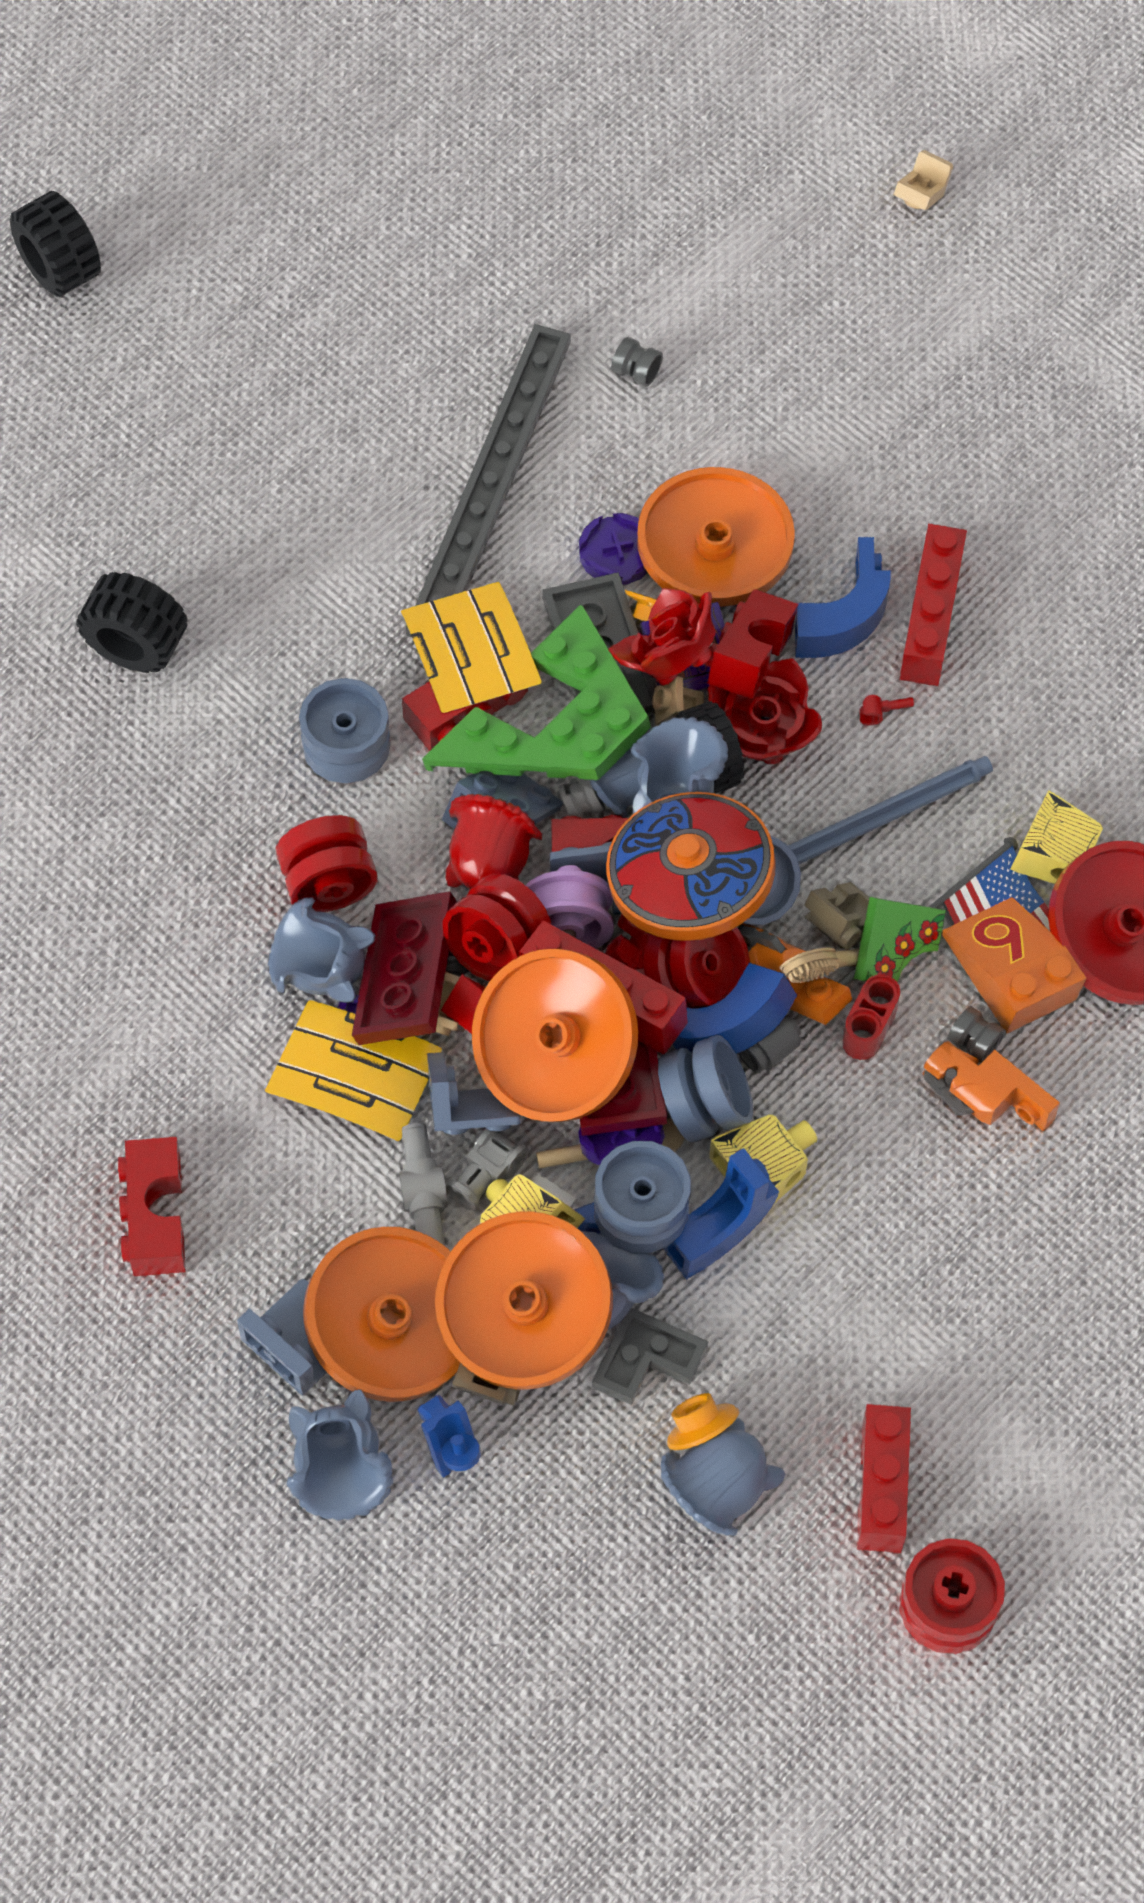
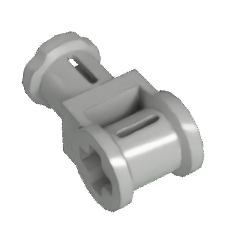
(489, 1160)

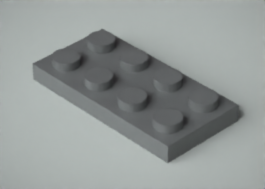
(611, 615)

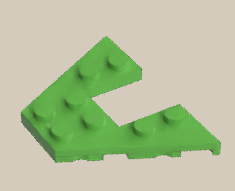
(580, 739)

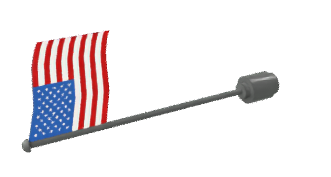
(976, 892)

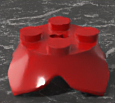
(677, 637)
(782, 700)

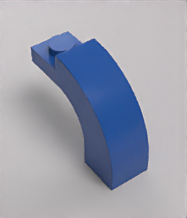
(847, 622)
(745, 1014)
(725, 1217)

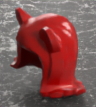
(487, 839)

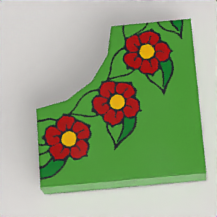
(895, 935)

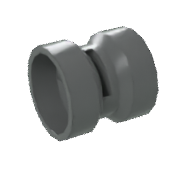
(637, 361)
(976, 1034)

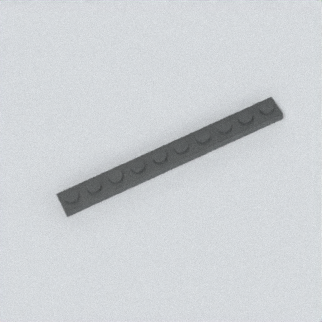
(496, 465)

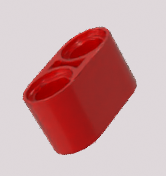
(871, 1016)

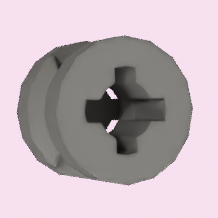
(580, 798)

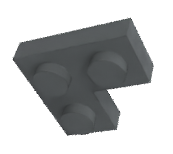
(646, 1344)

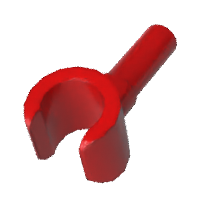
(873, 707)

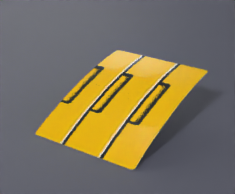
(471, 647)
(361, 1083)

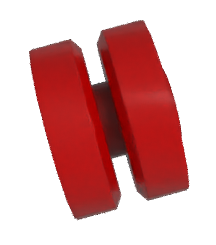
(327, 862)
(492, 924)
(698, 968)
(958, 1570)

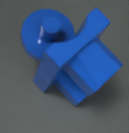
(449, 1436)

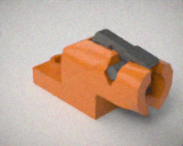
(815, 999)
(988, 1087)

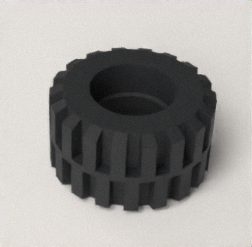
(55, 243)
(132, 622)

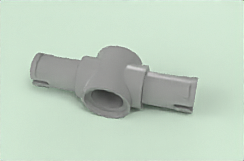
(422, 1182)

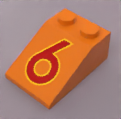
(1015, 963)

